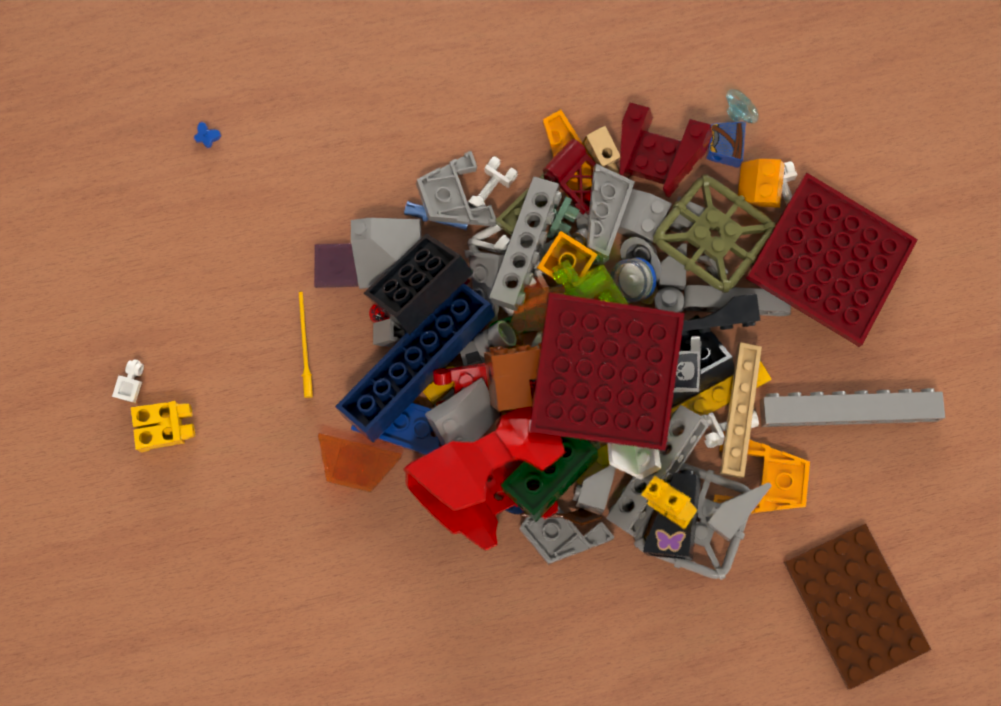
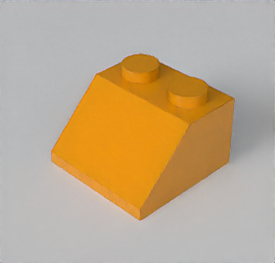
(762, 182)
(567, 248)

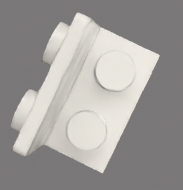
(634, 460)

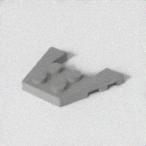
(445, 198)
(560, 539)

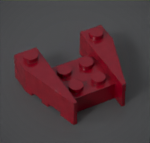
(658, 156)

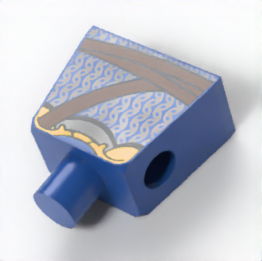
(727, 143)

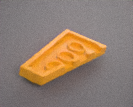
(559, 133)

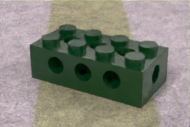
(552, 485)

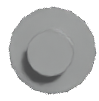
(669, 300)

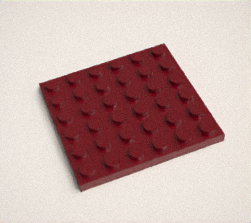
(832, 259)
(606, 372)

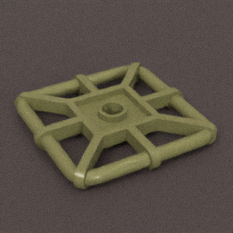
(700, 233)

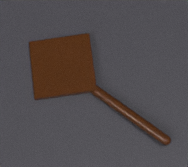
(579, 516)

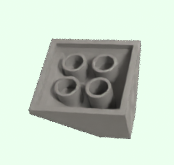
(380, 244)

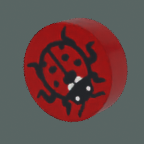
(376, 314)

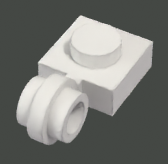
(126, 387)

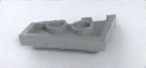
(485, 271)

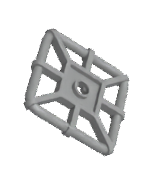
(703, 532)

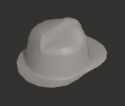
(642, 249)

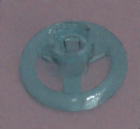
(739, 109)

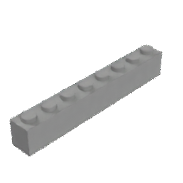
(852, 408)

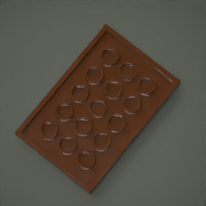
(857, 606)

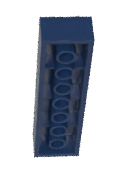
(410, 363)

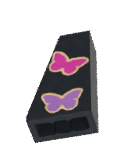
(668, 538)

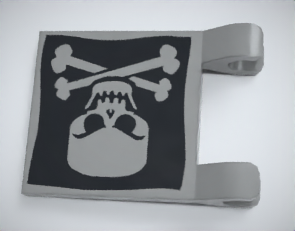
(689, 368)

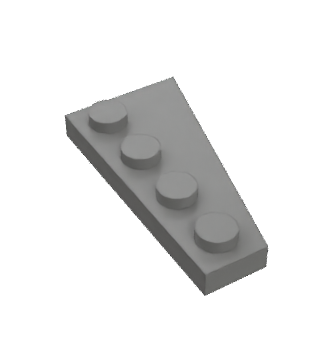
(607, 205)

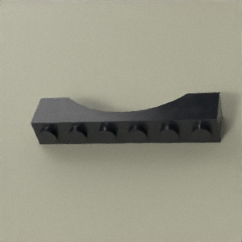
(738, 310)

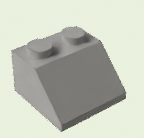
(595, 491)

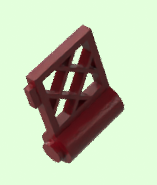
(564, 167)

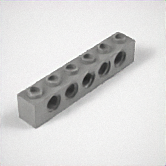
(538, 191)
(682, 446)

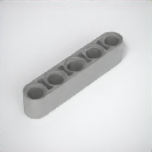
(709, 299)

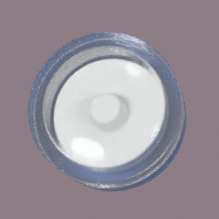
(634, 279)

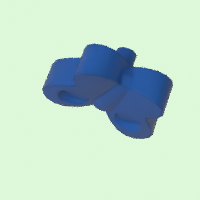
(206, 136)

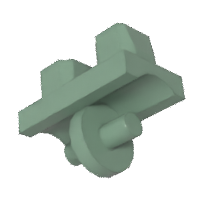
(566, 211)

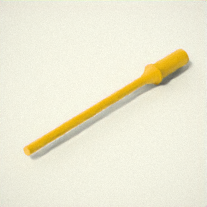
(307, 380)

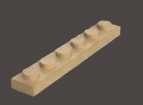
(740, 410)

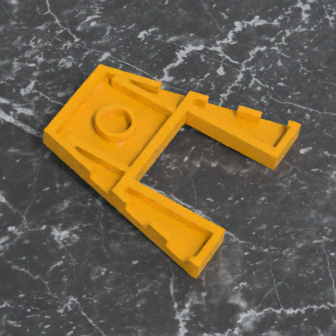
(786, 475)

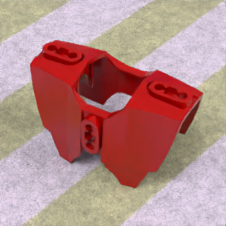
(454, 477)

